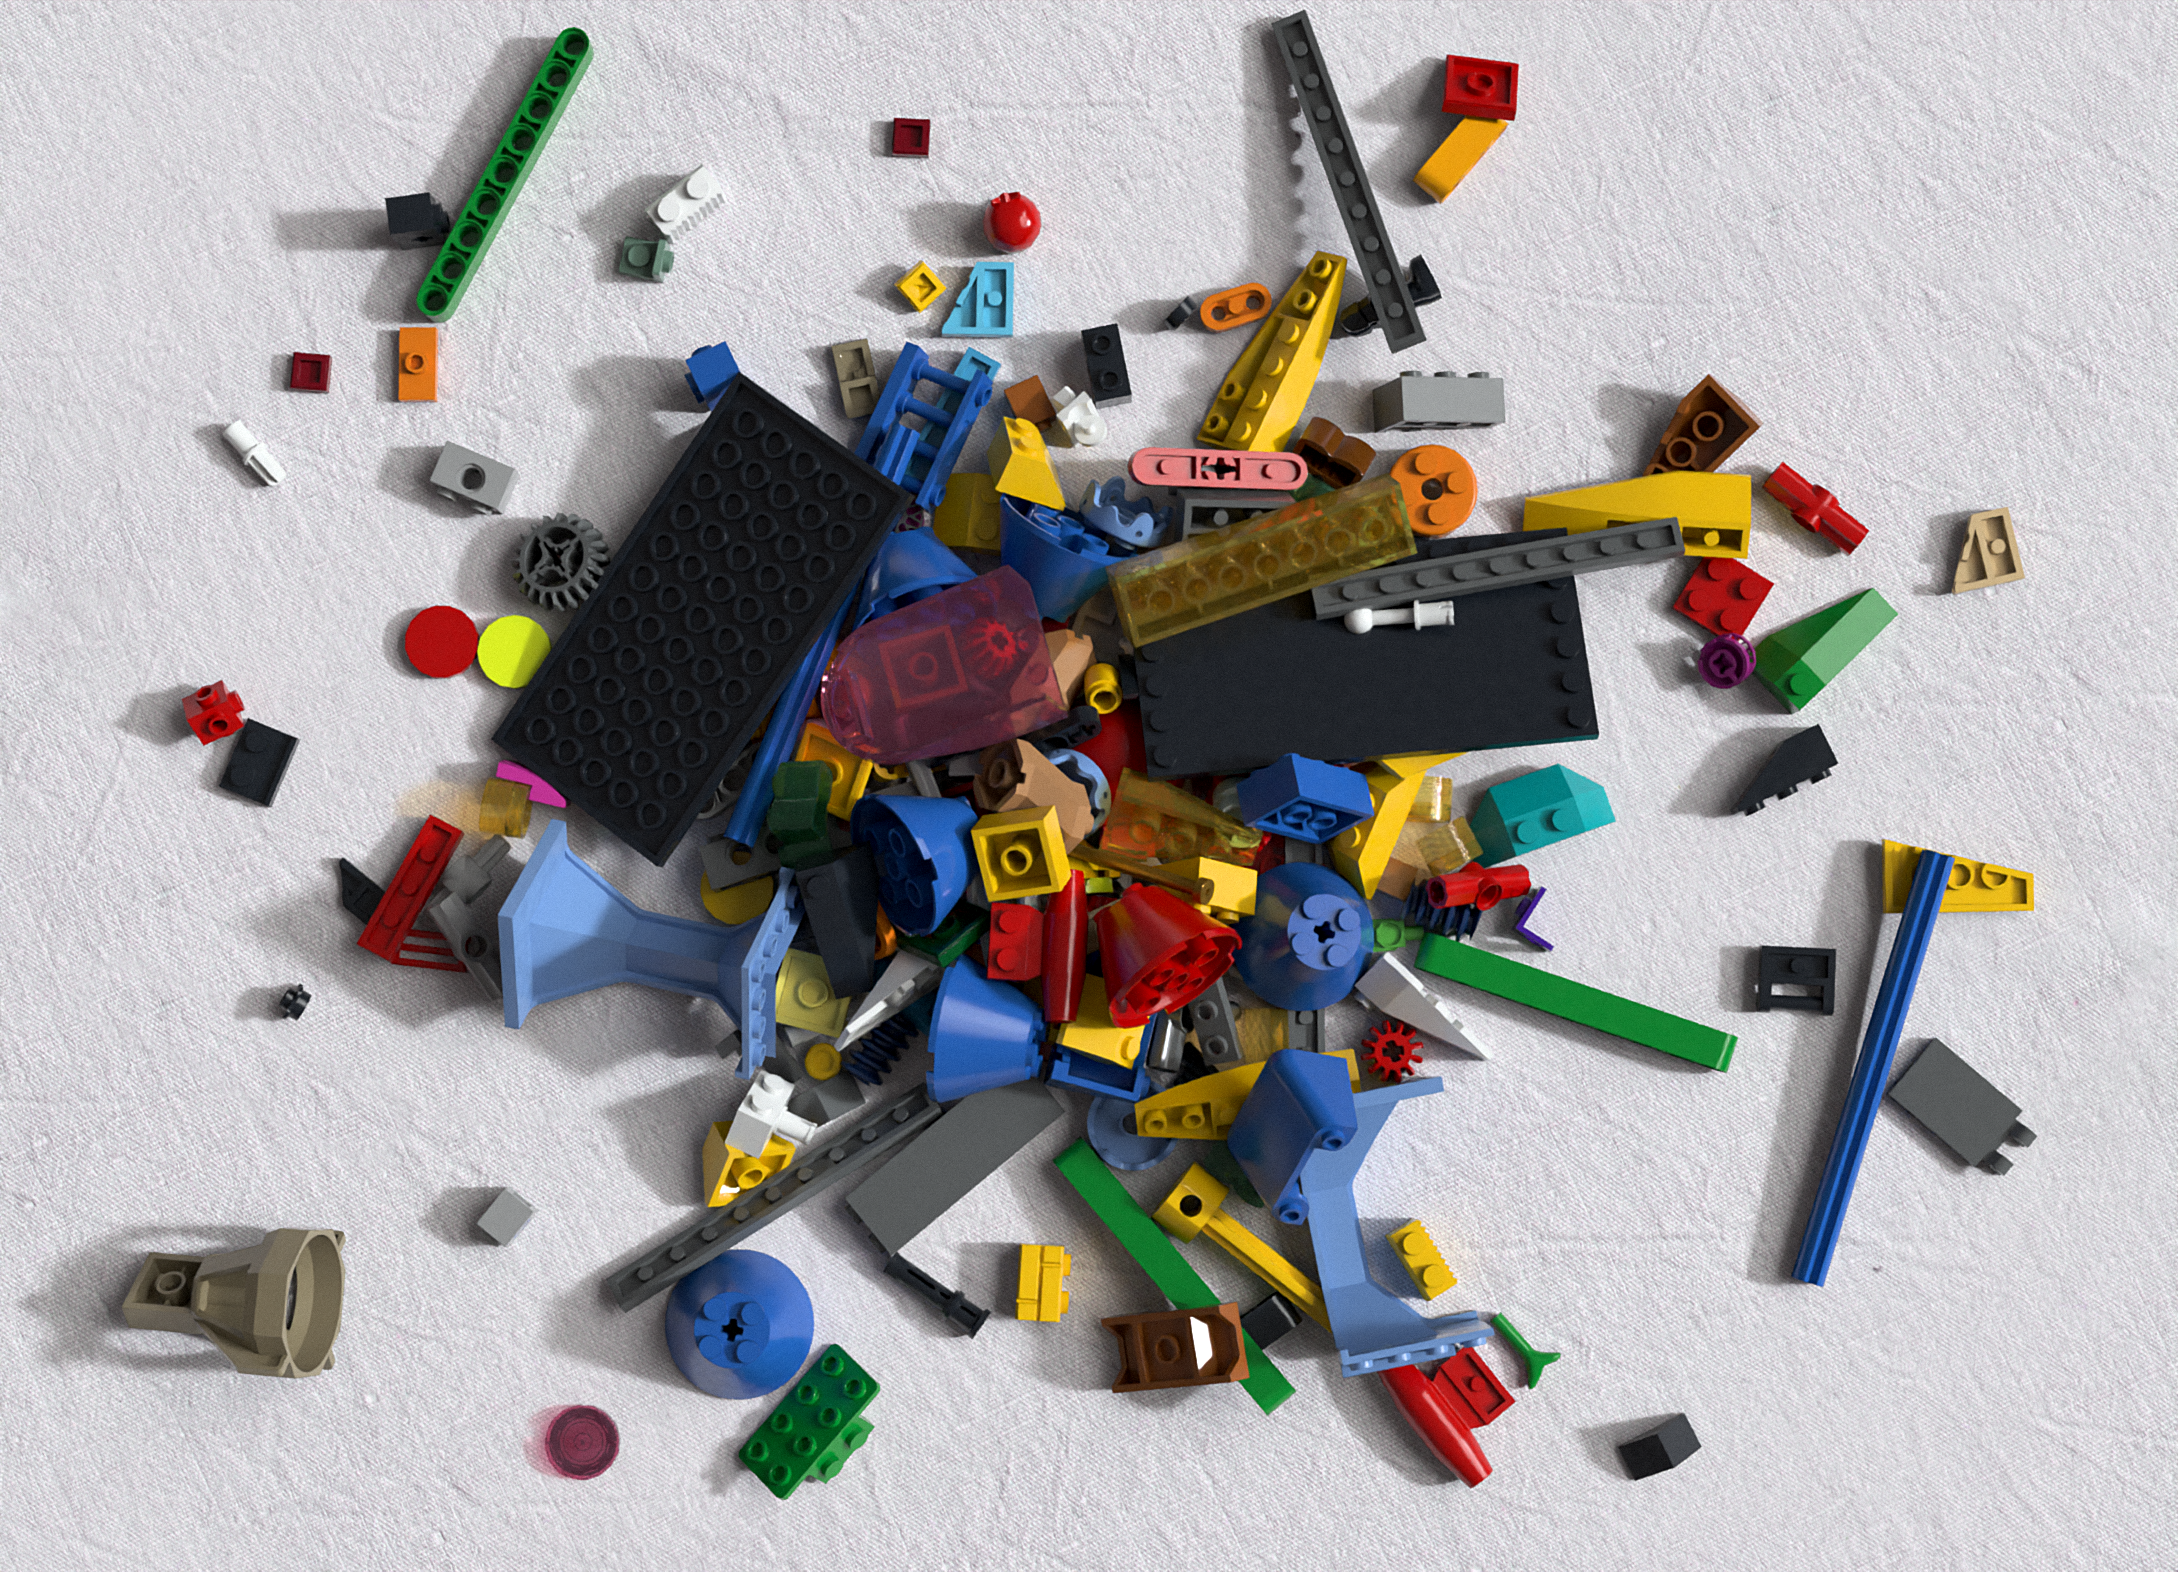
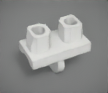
(1079, 418)

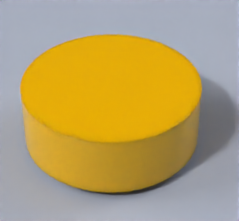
(823, 1061)

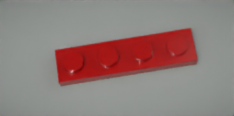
(410, 888)

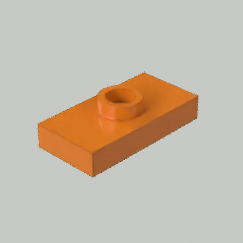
(418, 364)

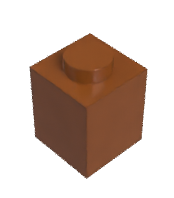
(1031, 403)

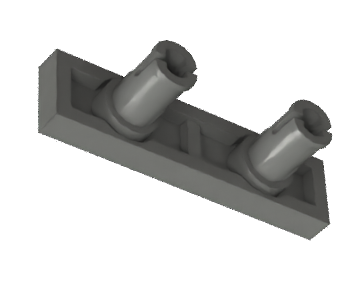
(1215, 1025)

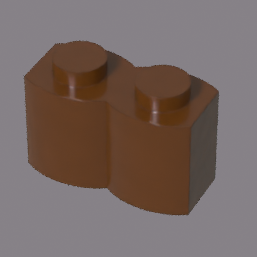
(1332, 454)

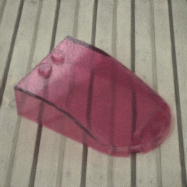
(944, 674)

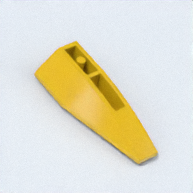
(1279, 366)
(1708, 505)
(1211, 1103)

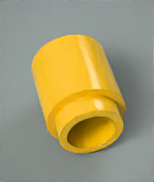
(1103, 688)

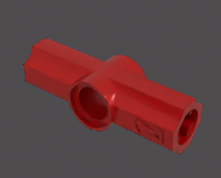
(1815, 508)
(1478, 886)

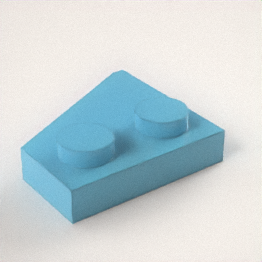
(984, 303)

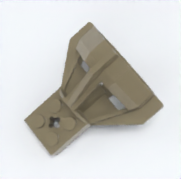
(243, 1298)

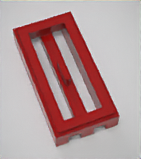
(460, 967)

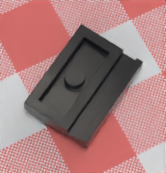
(259, 762)

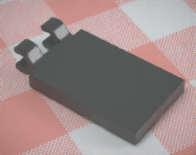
(1960, 1107)

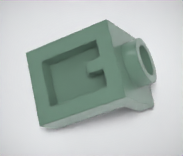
(646, 259)

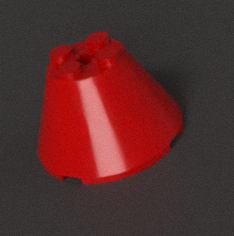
(1158, 953)

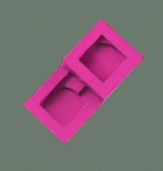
(540, 789)

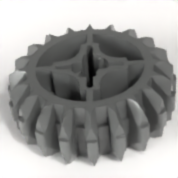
(541, 566)

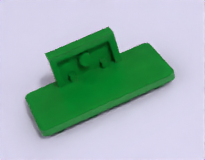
(813, 1425)

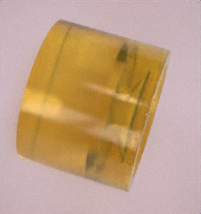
(1432, 801)
(505, 808)
(1449, 847)
(1264, 1033)

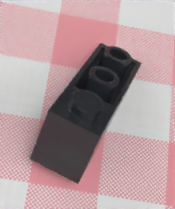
(1790, 763)

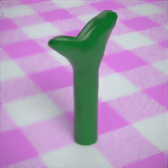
(1533, 1359)

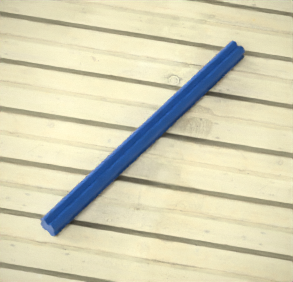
(800, 690)
(1872, 1067)

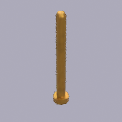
(1201, 890)

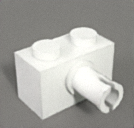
(764, 1114)

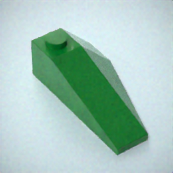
(1810, 653)

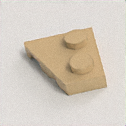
(1988, 553)

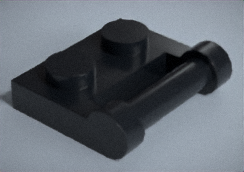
(1796, 967)

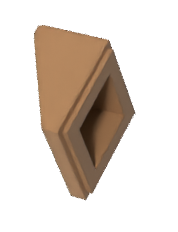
(1396, 879)

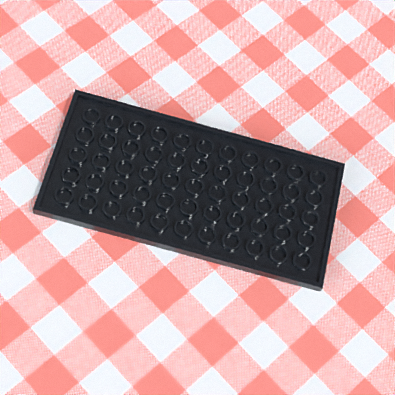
(702, 619)
(1289, 683)

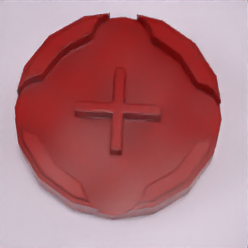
(442, 642)

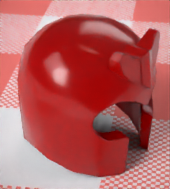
(1011, 223)

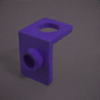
(1524, 911)

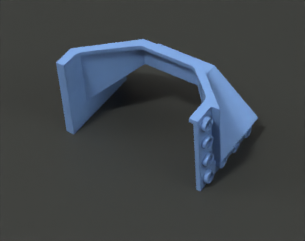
(577, 933)
(1366, 1320)

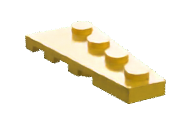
(1970, 887)

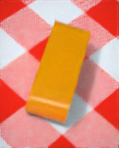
(1458, 155)

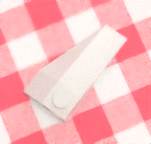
(900, 986)
(1400, 996)

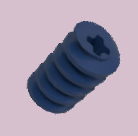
(1459, 918)
(880, 1049)

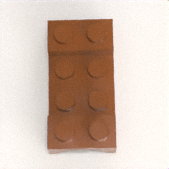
(1178, 1347)

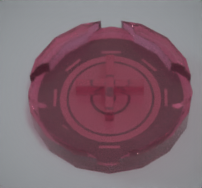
(582, 1442)

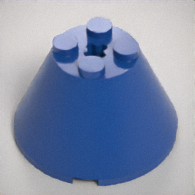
(1056, 554)
(906, 571)
(920, 854)
(1305, 939)
(982, 1034)
(766, 1304)

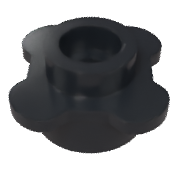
(294, 1002)

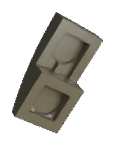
(856, 377)

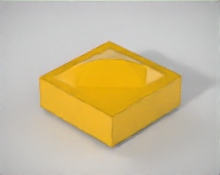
(920, 286)

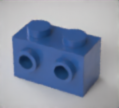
(711, 373)

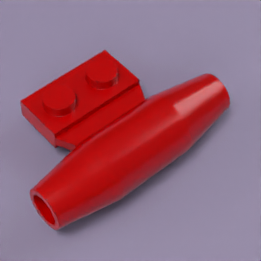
(1047, 944)
(1448, 1407)

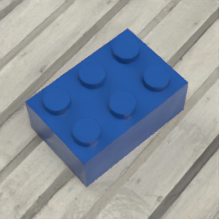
(1304, 799)

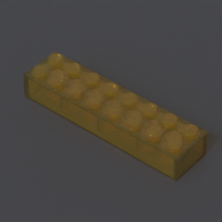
(1261, 559)

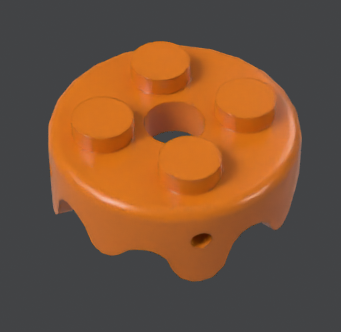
(1458, 484)

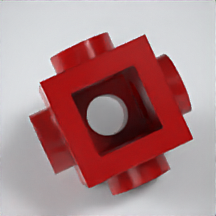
(213, 712)

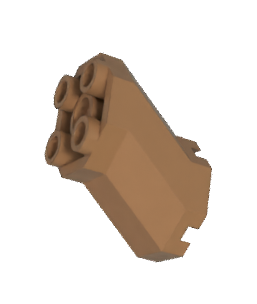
(1071, 661)
(1022, 778)

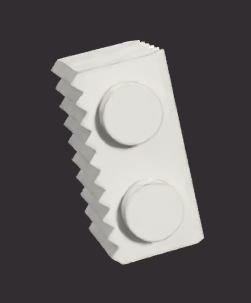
(686, 204)

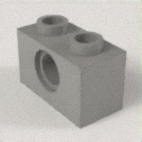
(458, 462)

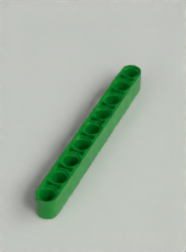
(505, 157)
(1575, 1002)
(1162, 1260)

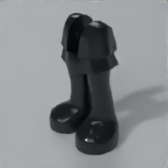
(1361, 316)

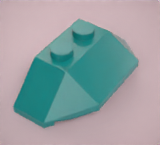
(1537, 813)

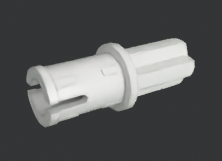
(255, 454)

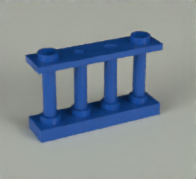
(898, 400)

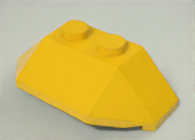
(1365, 849)

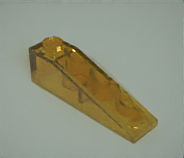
(1172, 824)

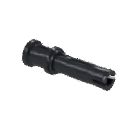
(951, 1304)

